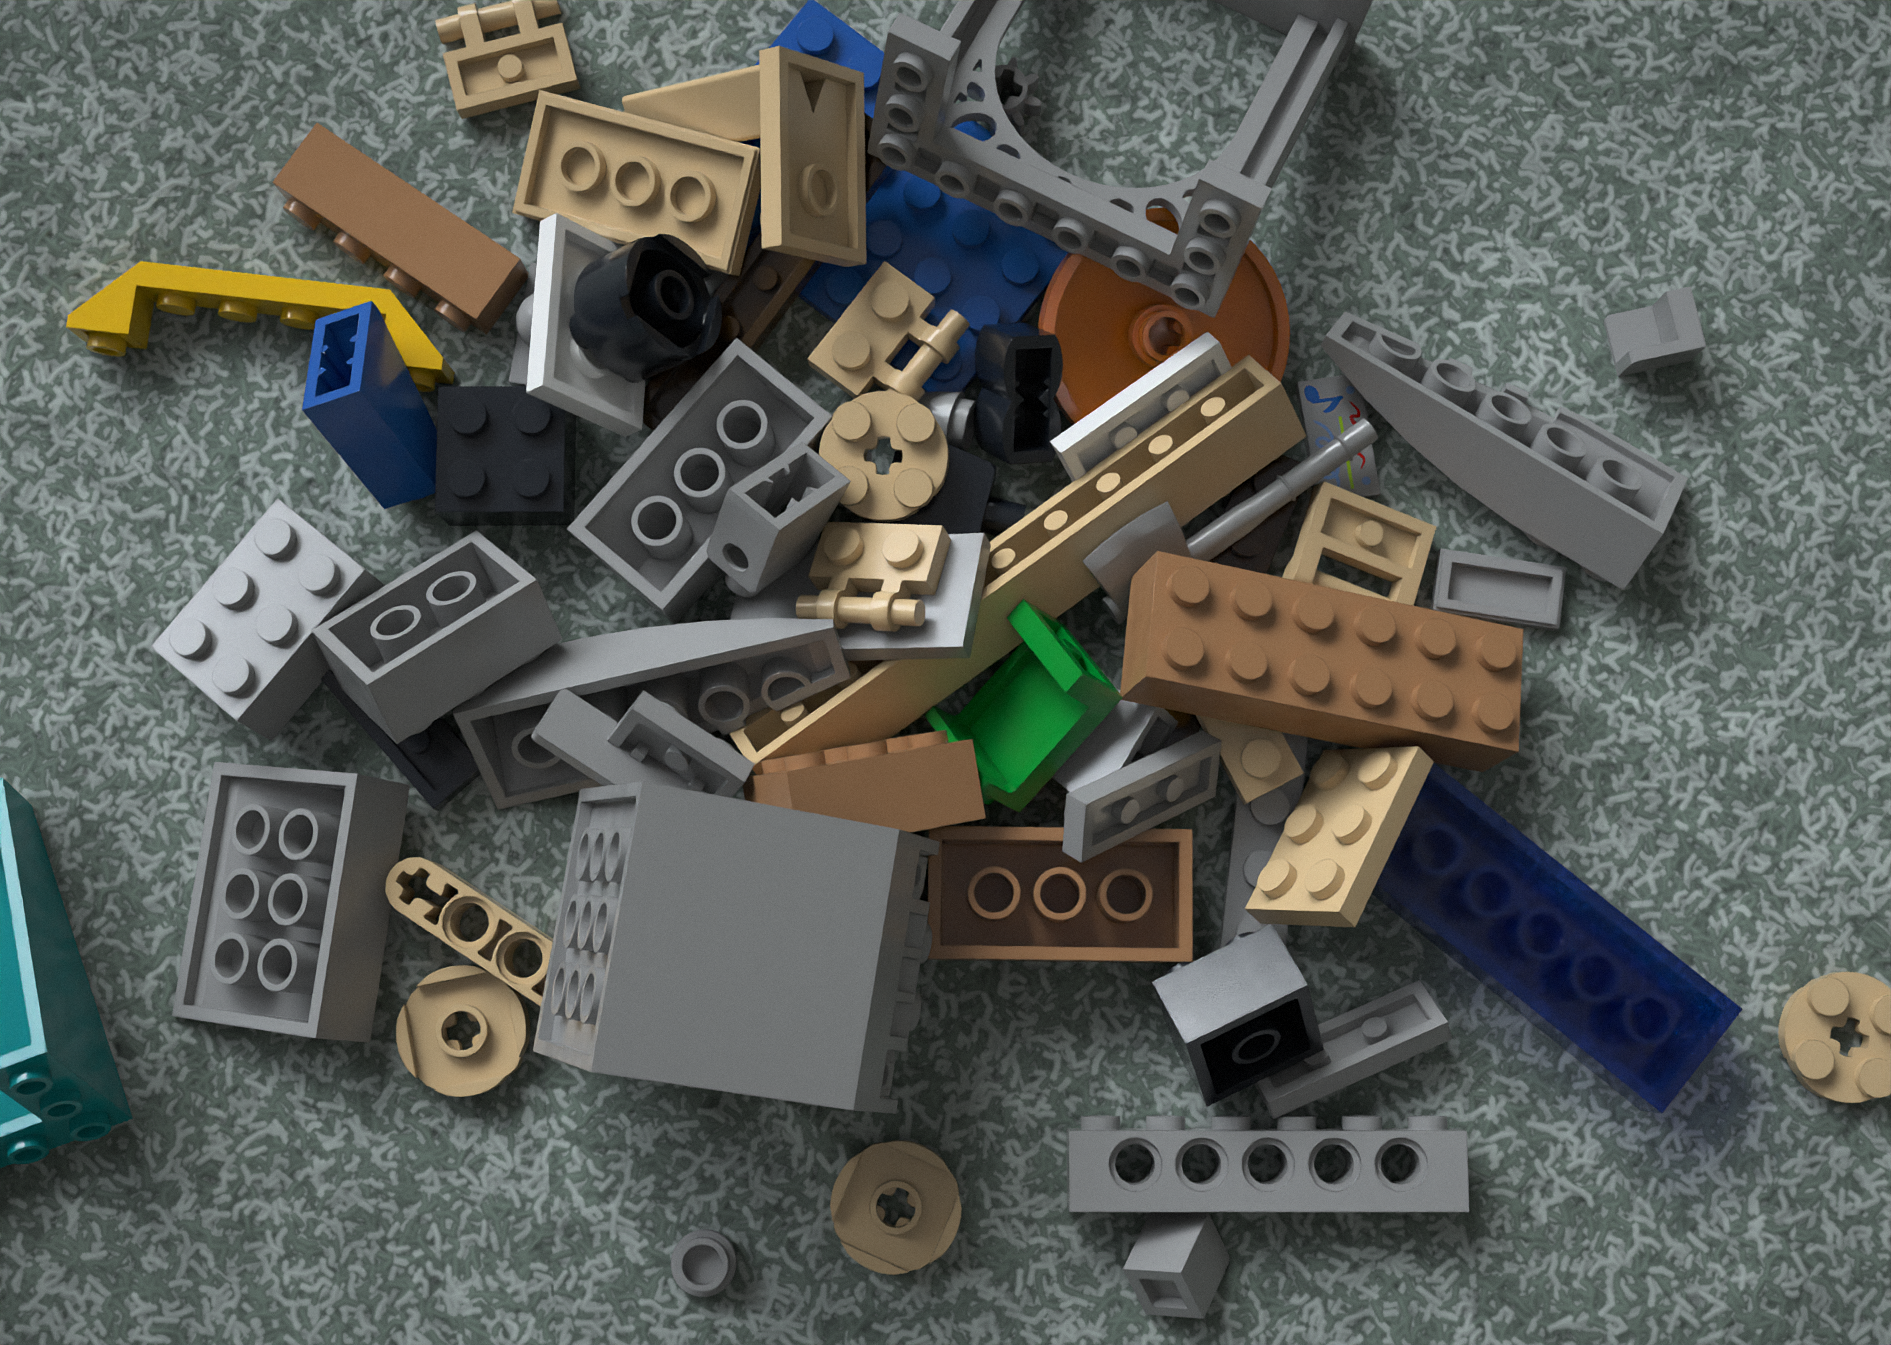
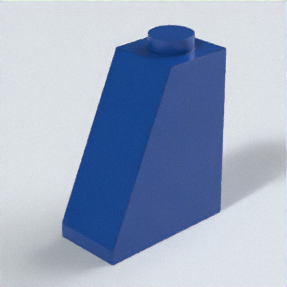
(370, 406)

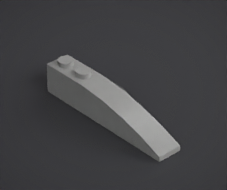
(1546, 475)
(702, 669)

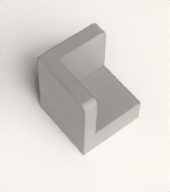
(1656, 334)
(1177, 1264)

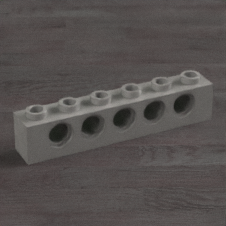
(1433, 1183)

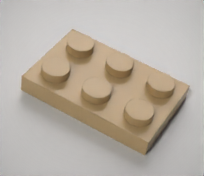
(1339, 836)

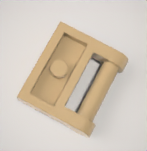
(1361, 537)

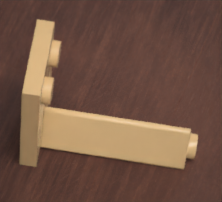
(809, 145)

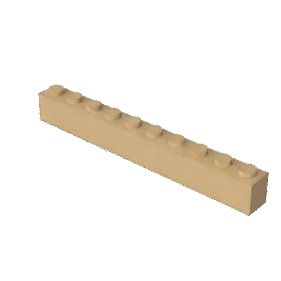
(1182, 459)

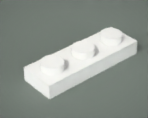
(1140, 405)

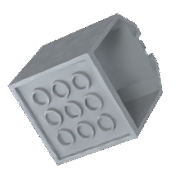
(736, 947)

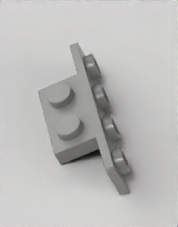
(645, 745)

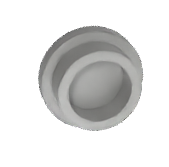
(703, 1263)

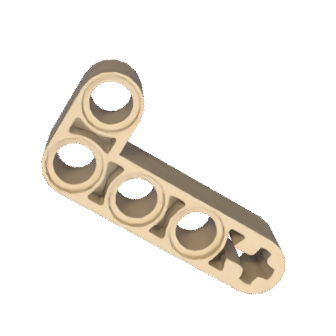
(495, 948)

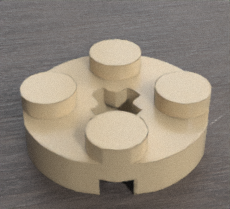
(911, 429)
(434, 1008)
(1816, 1058)
(911, 1241)

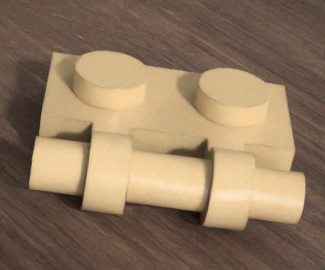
(509, 68)
(875, 330)
(876, 559)

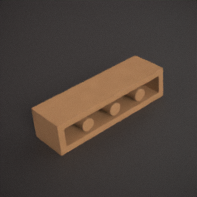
(400, 229)

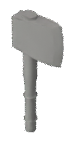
(1158, 529)

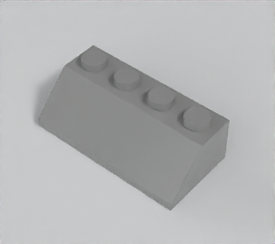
(666, 498)

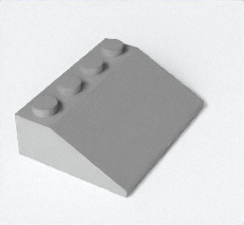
(293, 901)

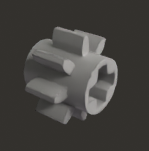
(1012, 79)

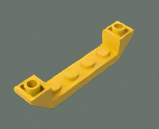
(124, 310)

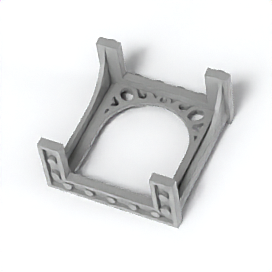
(932, 69)

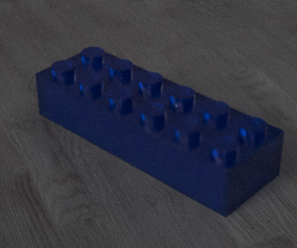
(1551, 946)

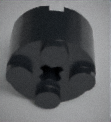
(645, 308)

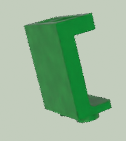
(1031, 710)

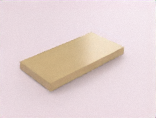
(639, 179)

